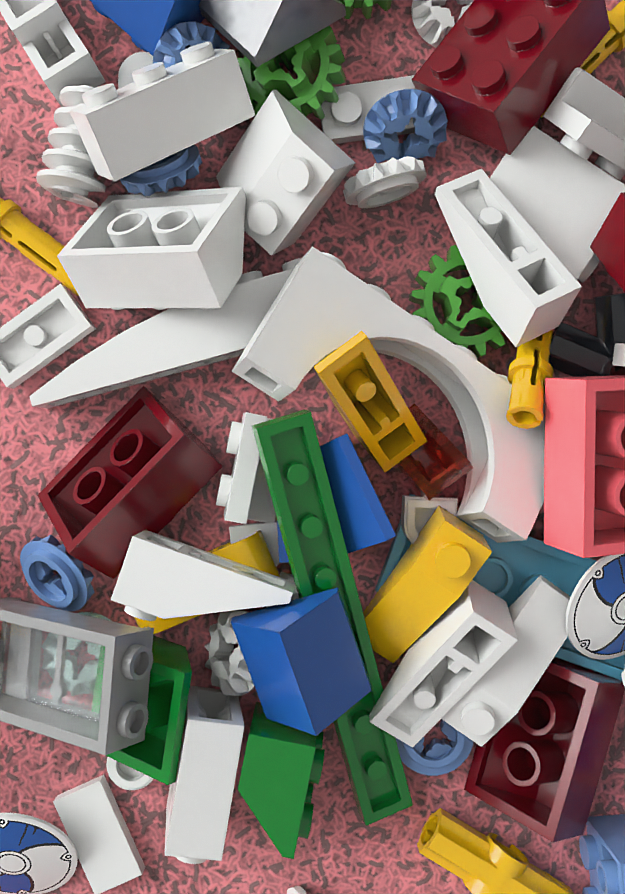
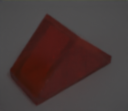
(435, 462)

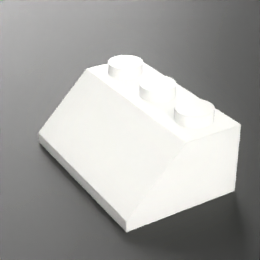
(159, 250)

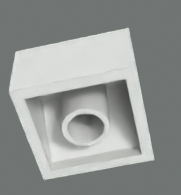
(284, 171)

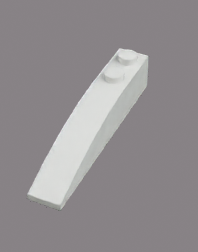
(169, 343)

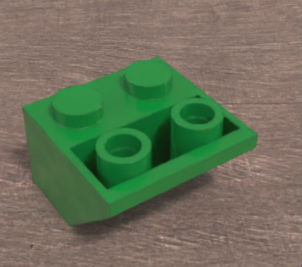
(280, 779)

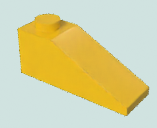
(370, 402)
(424, 583)

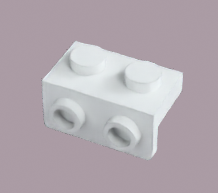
(592, 120)
(246, 489)

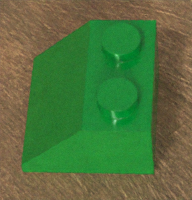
(166, 708)

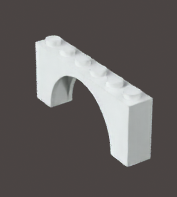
(328, 306)

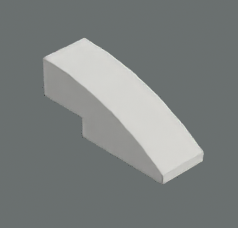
(51, 44)

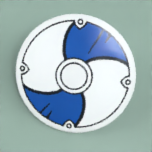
(598, 610)
(33, 855)

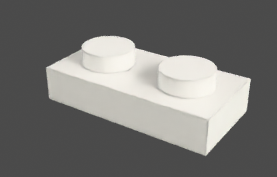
(346, 118)
(41, 335)

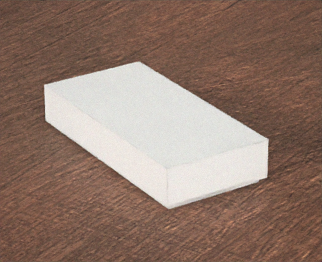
(99, 835)

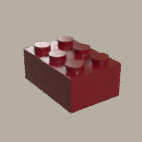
(509, 64)

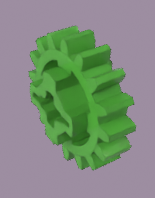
(309, 58)
(447, 293)

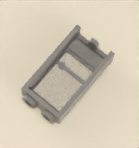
(74, 676)

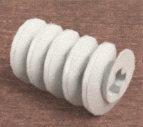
(69, 163)

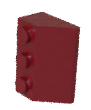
(126, 482)
(551, 752)

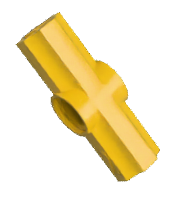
(481, 860)

